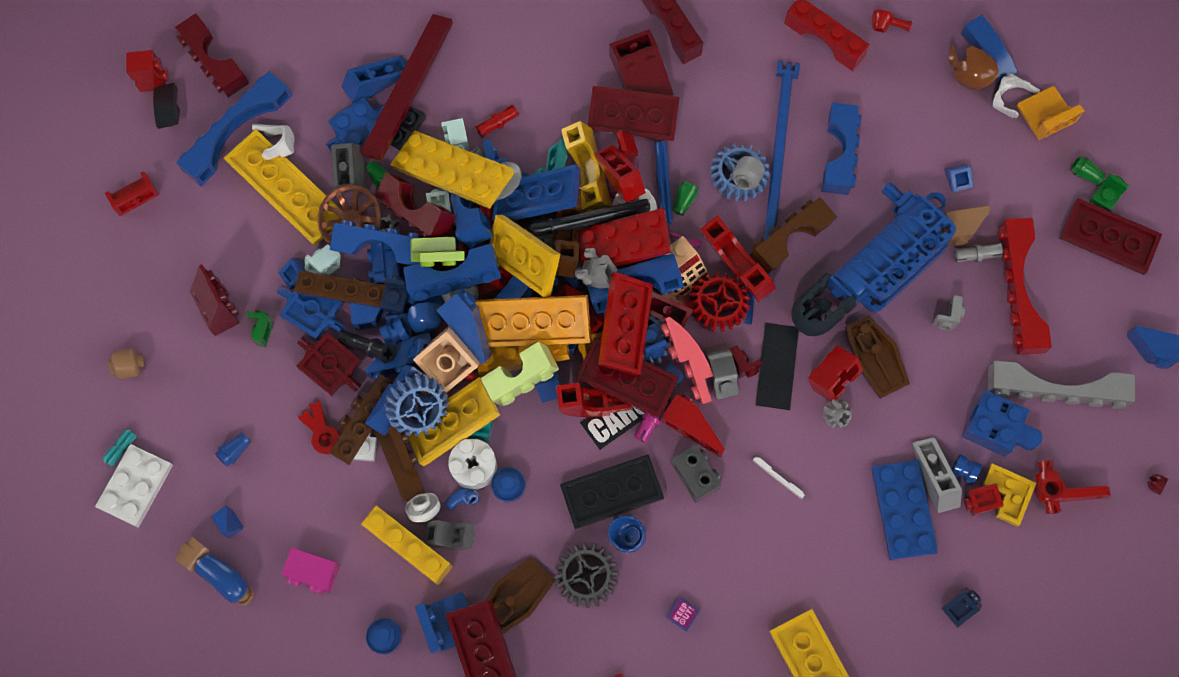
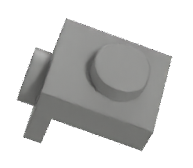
(954, 313)

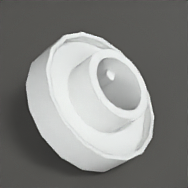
(423, 507)

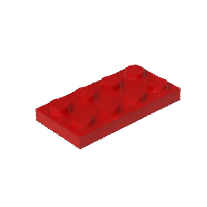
(628, 238)
(625, 324)

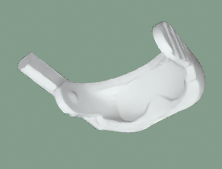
(1008, 82)
(284, 146)

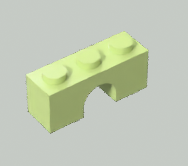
(537, 367)

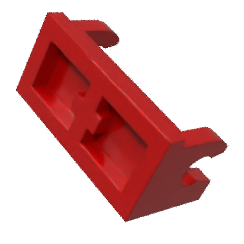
(132, 195)

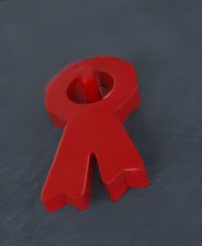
(323, 436)

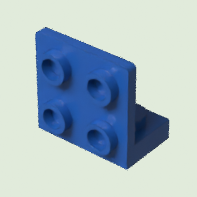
(435, 622)

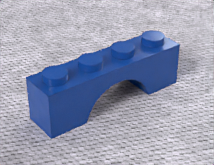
(843, 124)
(471, 223)
(350, 239)
(478, 268)
(660, 272)
(369, 317)

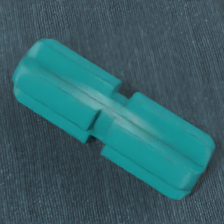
(115, 452)

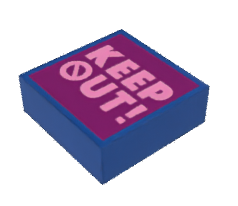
(683, 614)

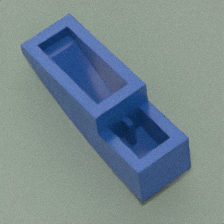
(983, 36)
(377, 419)

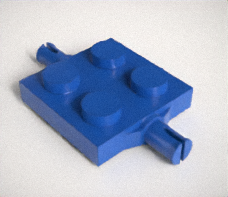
(354, 123)
(310, 313)

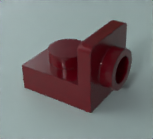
(741, 362)

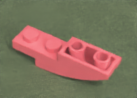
(686, 349)

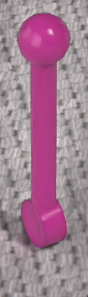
(696, 243)

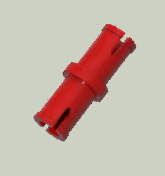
(497, 120)

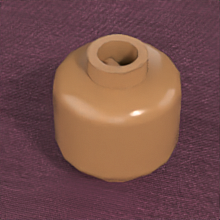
(126, 363)

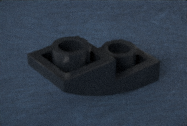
(165, 106)
(410, 123)

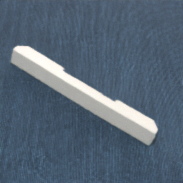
(768, 469)

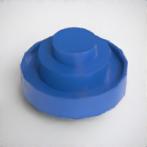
(508, 484)
(383, 636)

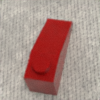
(621, 173)
(688, 420)

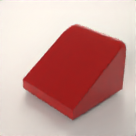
(627, 144)

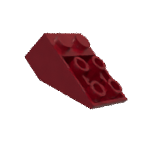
(640, 64)
(213, 301)

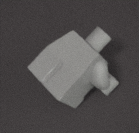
(596, 271)

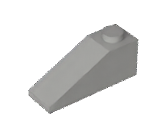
(937, 475)

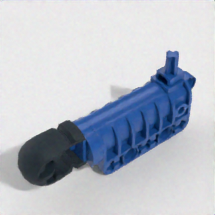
(886, 255)

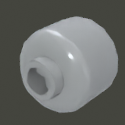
(748, 173)

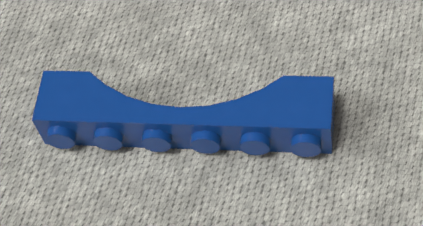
(265, 96)

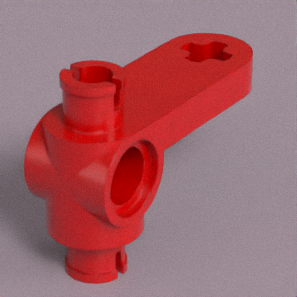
(1061, 494)

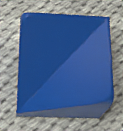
(227, 522)

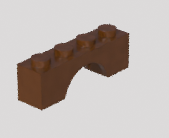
(812, 220)
(566, 243)

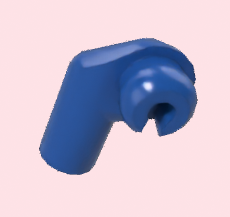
(462, 496)

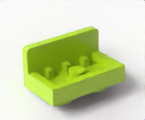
(435, 249)

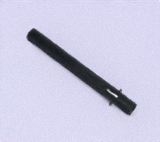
(556, 225)

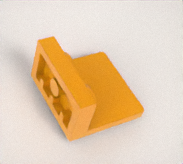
(1048, 113)

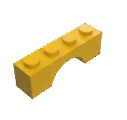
(582, 146)
(407, 545)

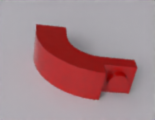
(583, 402)

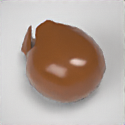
(976, 71)

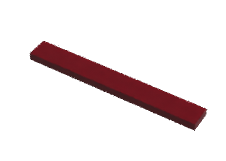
(406, 87)

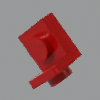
(983, 499)

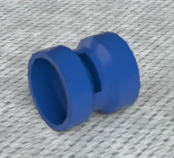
(394, 332)
(963, 468)

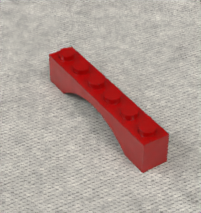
(1030, 330)

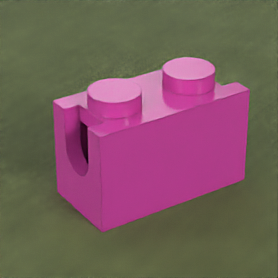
(310, 570)

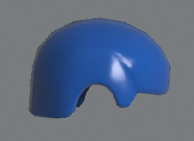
(424, 317)
(627, 533)

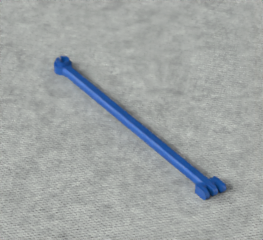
(779, 144)

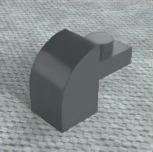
(723, 371)
(449, 535)

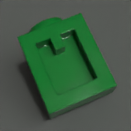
(1109, 192)
(260, 332)

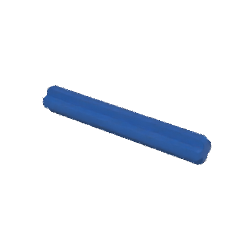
(663, 179)

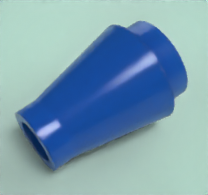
(231, 450)

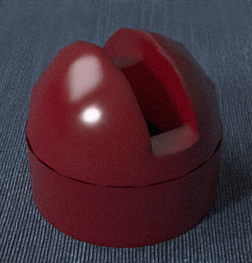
(1157, 483)

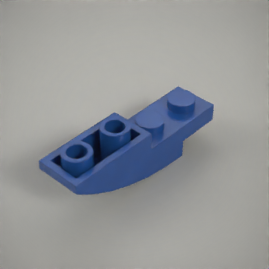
(401, 359)

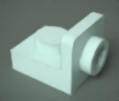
(439, 197)

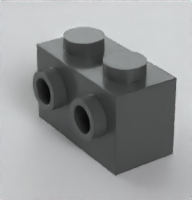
(347, 165)
(696, 473)

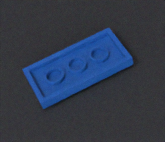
(541, 194)
(904, 510)

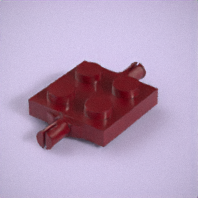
(329, 364)

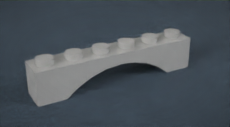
(1014, 380)

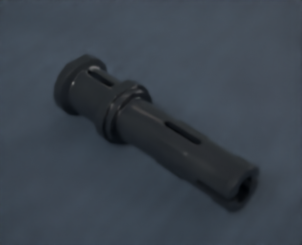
(372, 347)

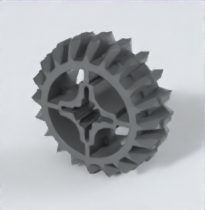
(575, 579)

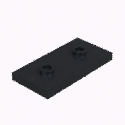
(611, 491)

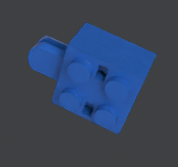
(1000, 425)

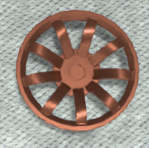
(350, 213)

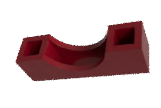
(682, 34)
(197, 37)
(398, 196)

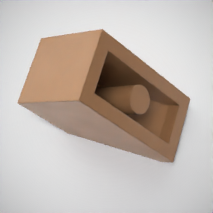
(966, 223)

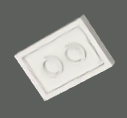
(134, 485)

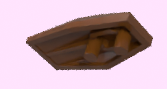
(877, 355)
(519, 593)

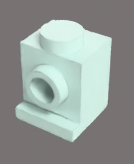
(455, 133)
(323, 261)

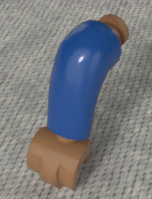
(215, 571)

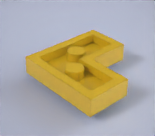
(1015, 492)

